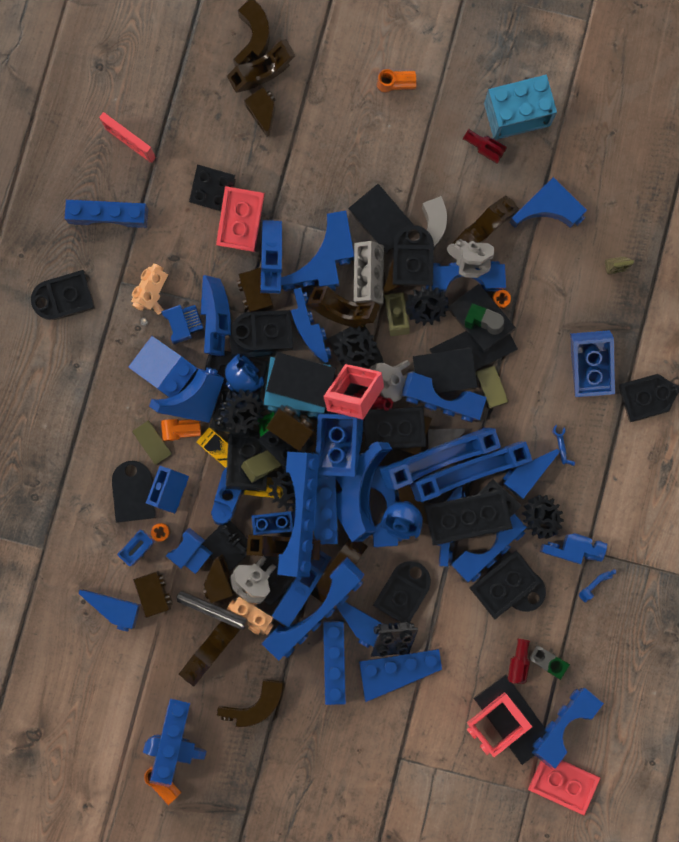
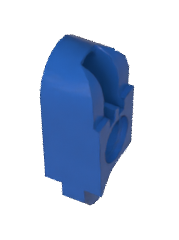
(222, 509)
(186, 752)

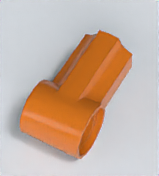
(399, 80)
(174, 429)
(168, 794)

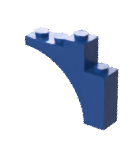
(322, 268)
(354, 498)

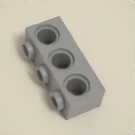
(368, 272)

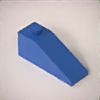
(525, 476)
(115, 610)
(360, 623)

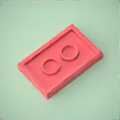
(127, 137)
(240, 219)
(565, 785)

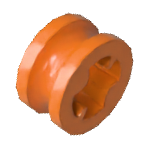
(506, 294)
(154, 534)

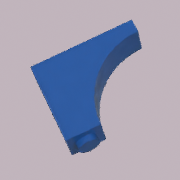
(551, 202)
(196, 400)

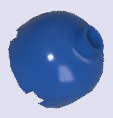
(242, 375)
(402, 520)

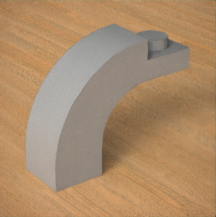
(436, 218)

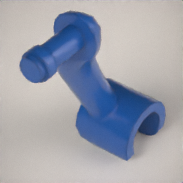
(562, 449)
(586, 593)

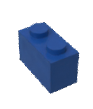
(167, 489)

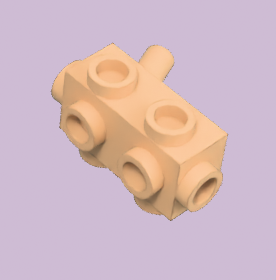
(147, 293)
(257, 619)

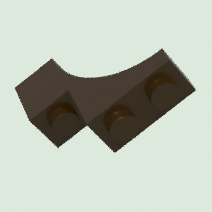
(489, 221)
(208, 652)

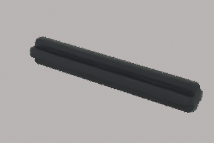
(212, 610)

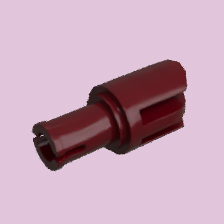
(486, 146)
(380, 402)
(519, 663)

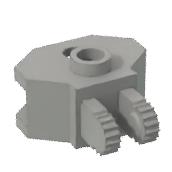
(472, 256)
(392, 379)
(252, 580)

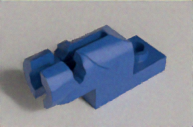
(575, 548)

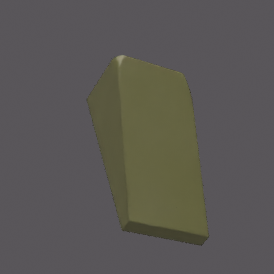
(618, 265)
(397, 314)
(491, 387)
(152, 442)
(260, 465)

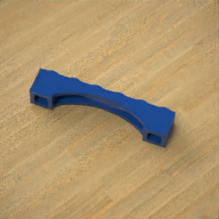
(416, 466)
(470, 470)
(304, 474)
(282, 639)

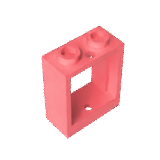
(348, 405)
(486, 747)

